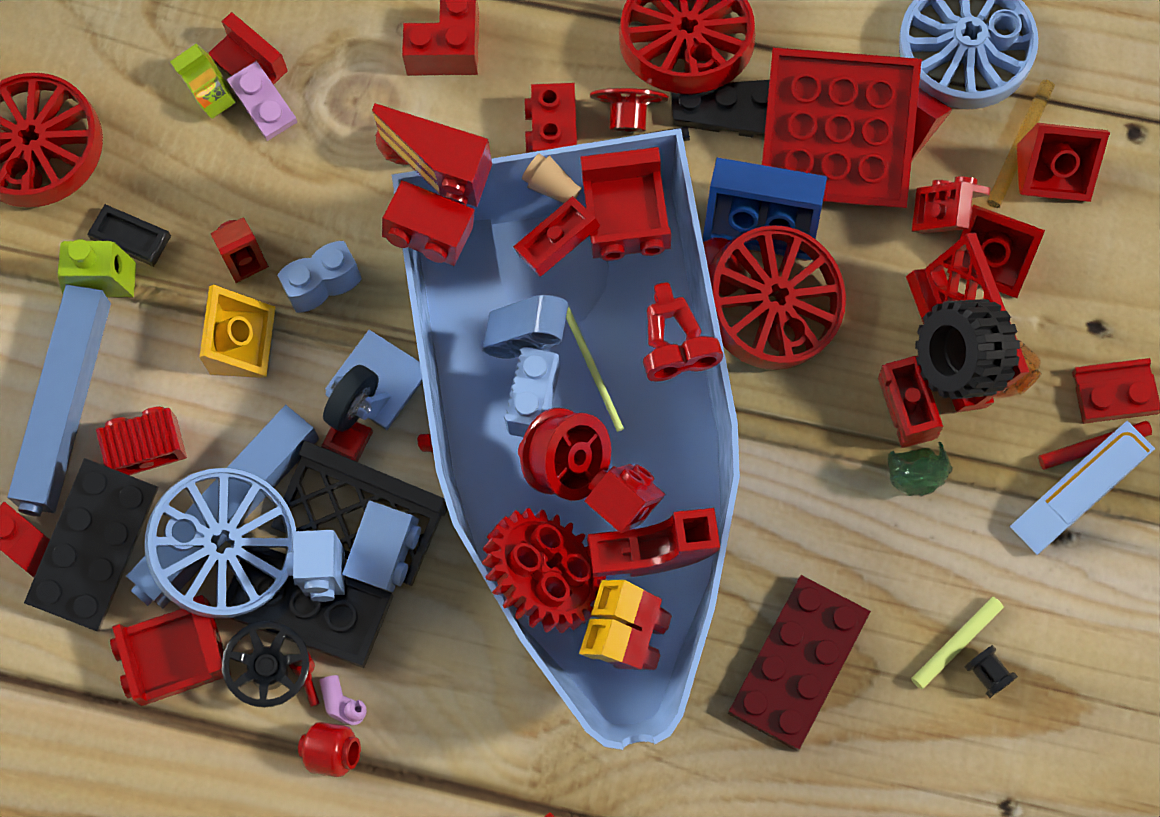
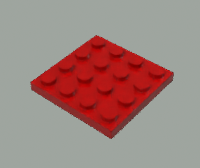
(844, 121)

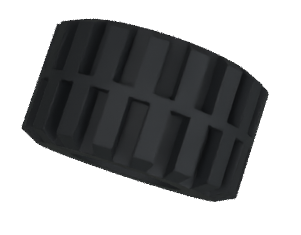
(967, 348)

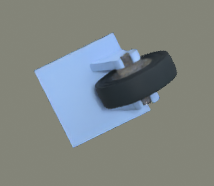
(371, 384)

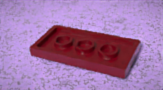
(799, 663)

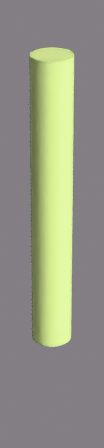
(957, 643)

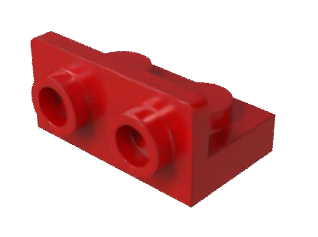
(946, 205)

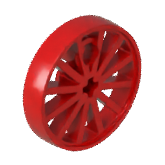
(688, 37)
(40, 137)
(787, 307)

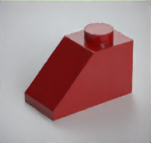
(239, 249)
(21, 540)

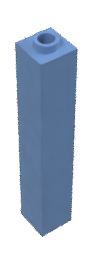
(59, 400)
(267, 457)

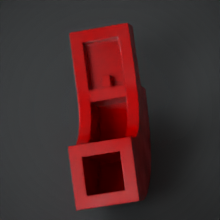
(657, 548)

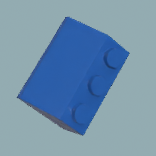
(758, 196)

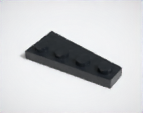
(732, 107)

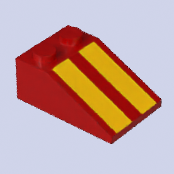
(444, 156)

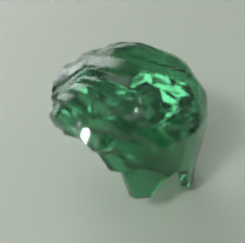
(919, 470)

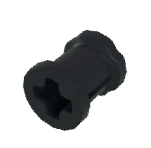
(991, 671)

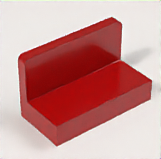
(244, 47)

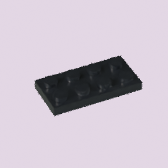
(91, 545)
(337, 628)

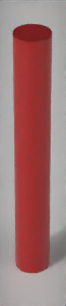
(1083, 448)

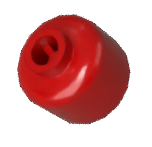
(329, 749)

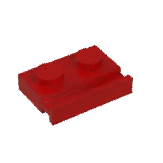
(1116, 390)

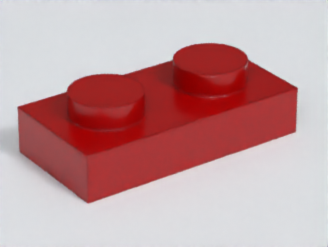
(556, 236)

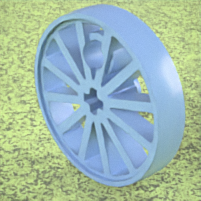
(972, 43)
(213, 529)

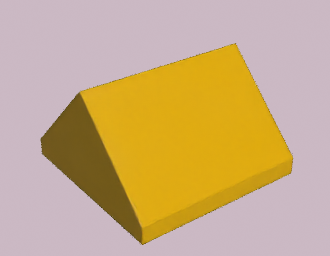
(236, 334)

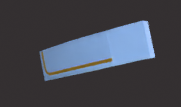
(1082, 487)

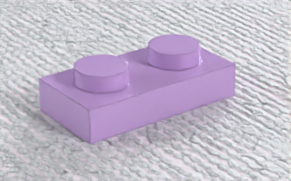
(261, 101)

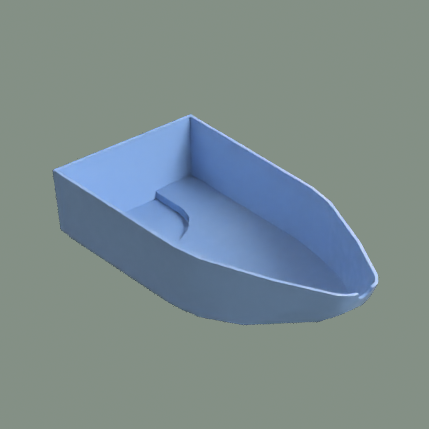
(672, 427)

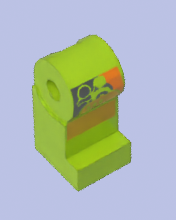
(204, 80)

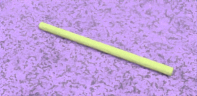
(593, 370)

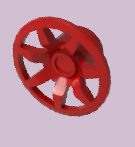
(628, 111)

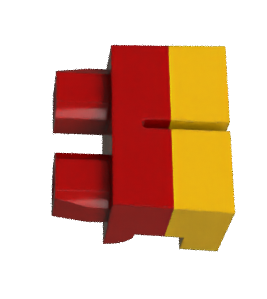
(625, 626)

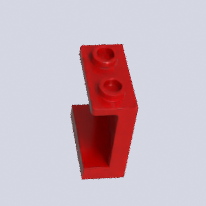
(628, 203)
(168, 654)

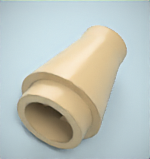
(550, 179)

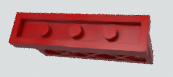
(932, 287)

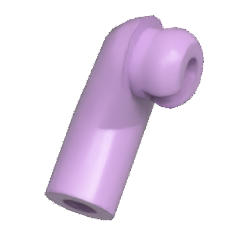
(339, 706)

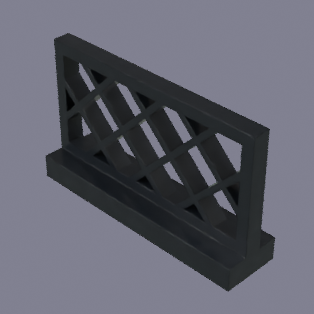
(364, 479)

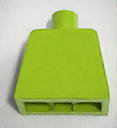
(95, 266)

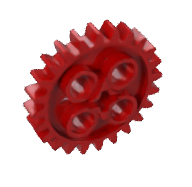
(542, 570)

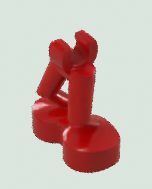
(668, 359)

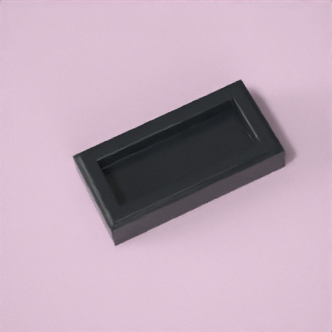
(131, 234)

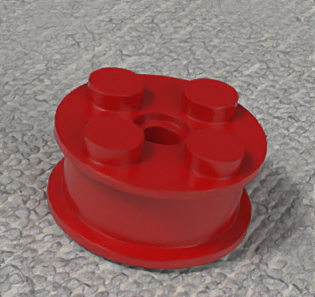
(564, 453)

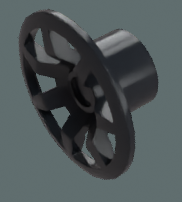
(265, 665)

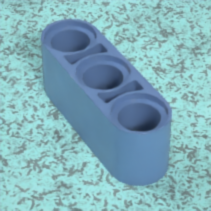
(527, 323)

